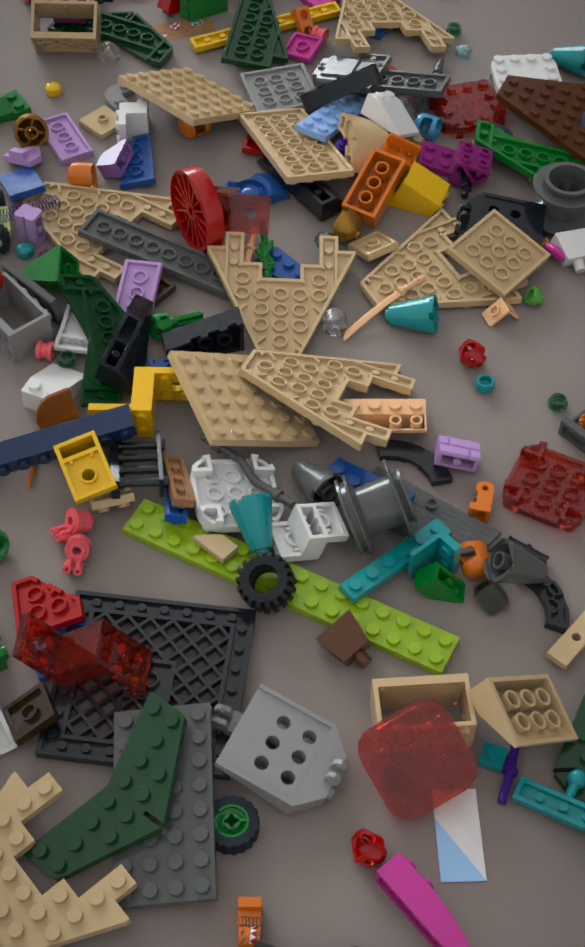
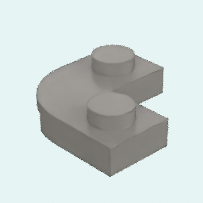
(117, 94)

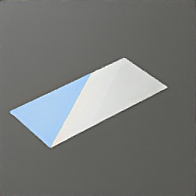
(460, 839)

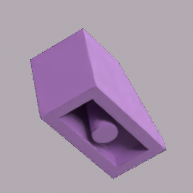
(115, 160)

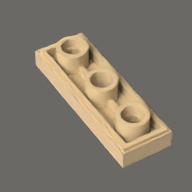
(569, 644)

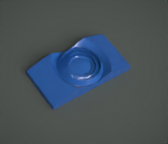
(261, 184)

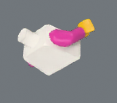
(568, 248)

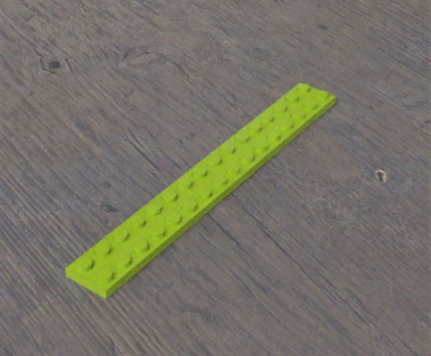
(314, 596)

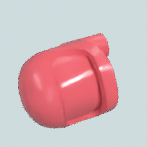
(75, 522)
(76, 550)

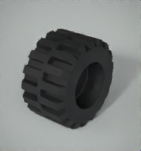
(253, 570)

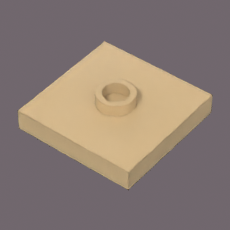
(100, 122)
(373, 246)

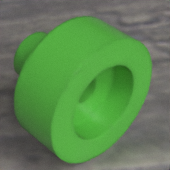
(533, 296)

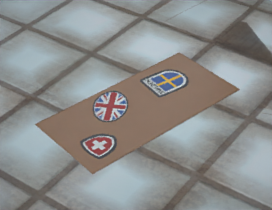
(184, 28)

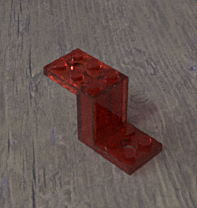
(235, 207)
(82, 653)

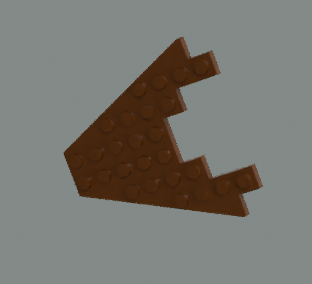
(550, 108)

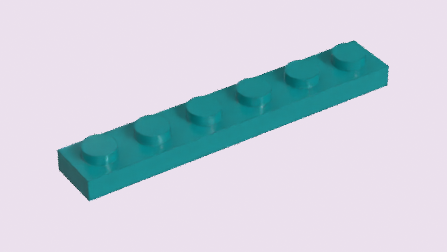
(388, 564)

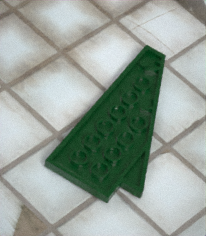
(254, 37)

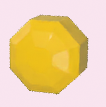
(53, 89)

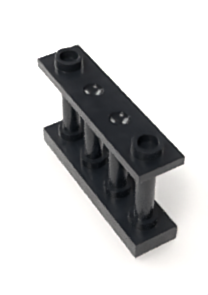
(117, 459)

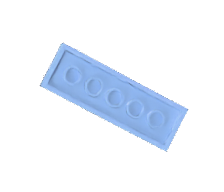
(324, 122)

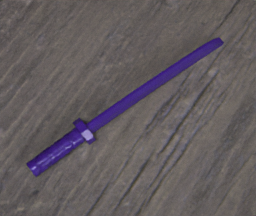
(509, 772)

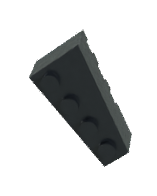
(213, 334)

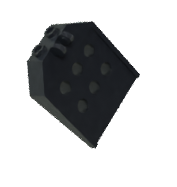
(523, 214)

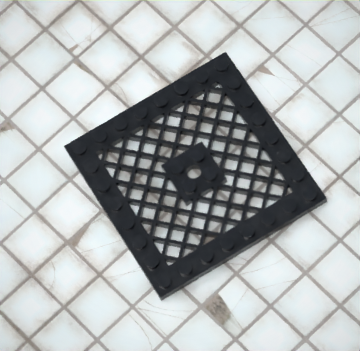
(99, 750)

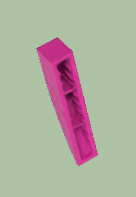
(419, 902)

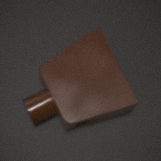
(346, 641)

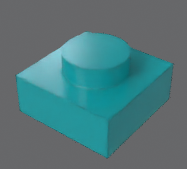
(492, 757)

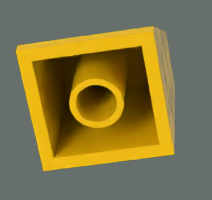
(420, 191)

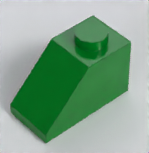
(439, 583)

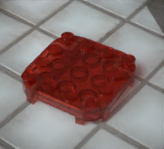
(465, 104)
(547, 487)
(417, 759)

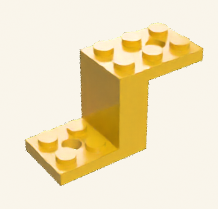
(148, 387)
(85, 467)

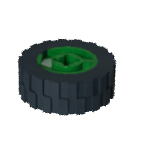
(244, 832)

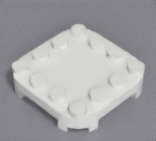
(530, 65)
(222, 481)

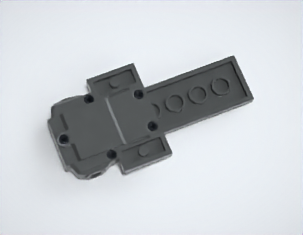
(396, 81)

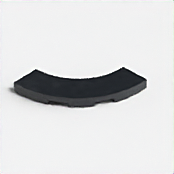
(417, 455)
(553, 603)

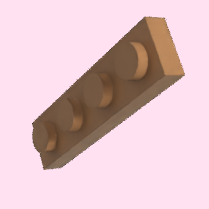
(178, 482)

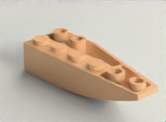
(394, 414)

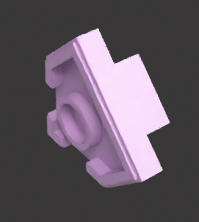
(24, 156)

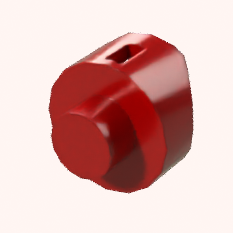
(472, 357)
(368, 851)

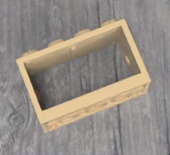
(65, 41)
(444, 689)

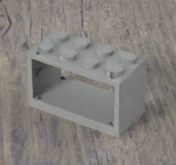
(22, 342)

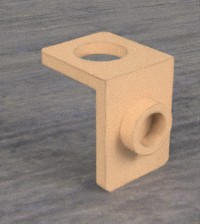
(497, 311)

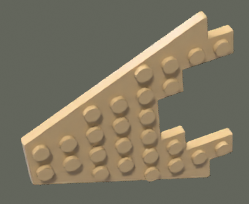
(361, 18)
(79, 204)
(425, 255)
(280, 311)
(316, 385)
(58, 914)

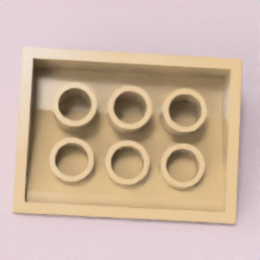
(523, 710)

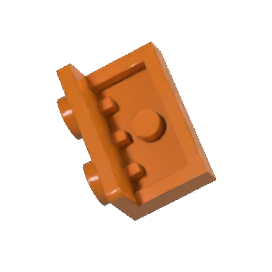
(402, 148)

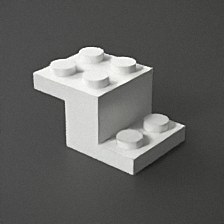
(133, 119)
(308, 531)

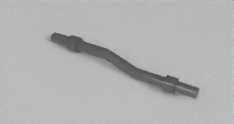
(438, 69)
(276, 493)

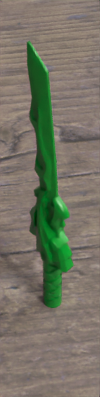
(264, 256)

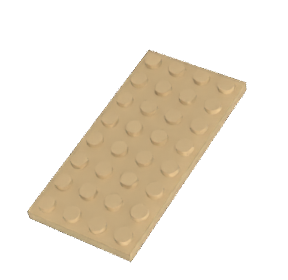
(293, 153)

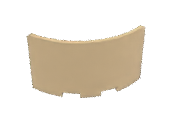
(361, 136)

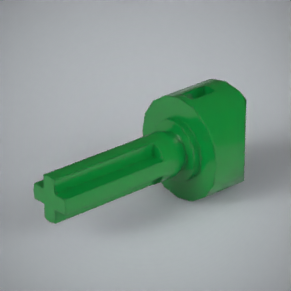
(162, 322)

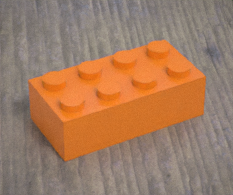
(375, 186)

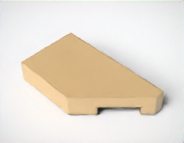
(217, 546)

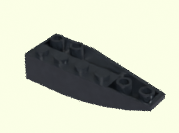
(315, 196)
(127, 346)

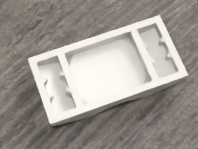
(70, 335)

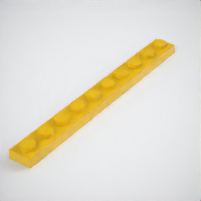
(285, 21)

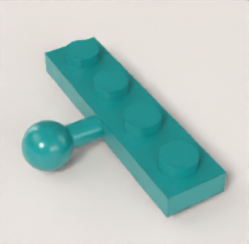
(553, 803)

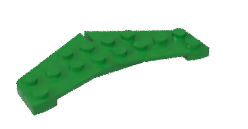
(516, 153)

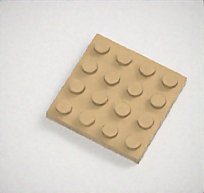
(498, 253)

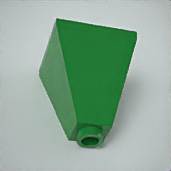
(47, 268)

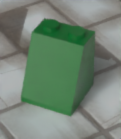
(199, 9)

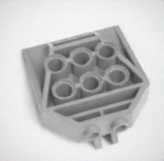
(321, 761)

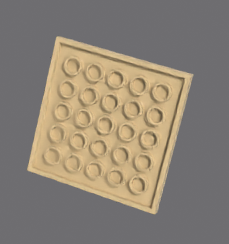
(187, 95)
(235, 409)

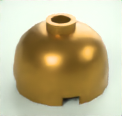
(30, 130)
(347, 226)

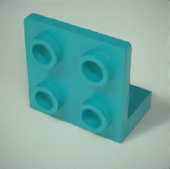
(437, 548)

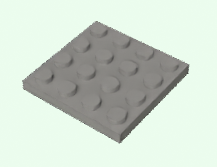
(277, 86)

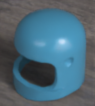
(429, 125)

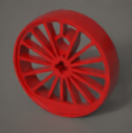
(197, 208)

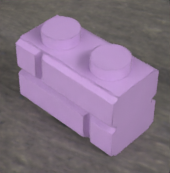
(30, 225)
(456, 453)

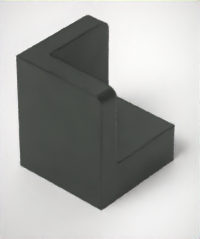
(491, 596)

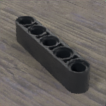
(341, 87)

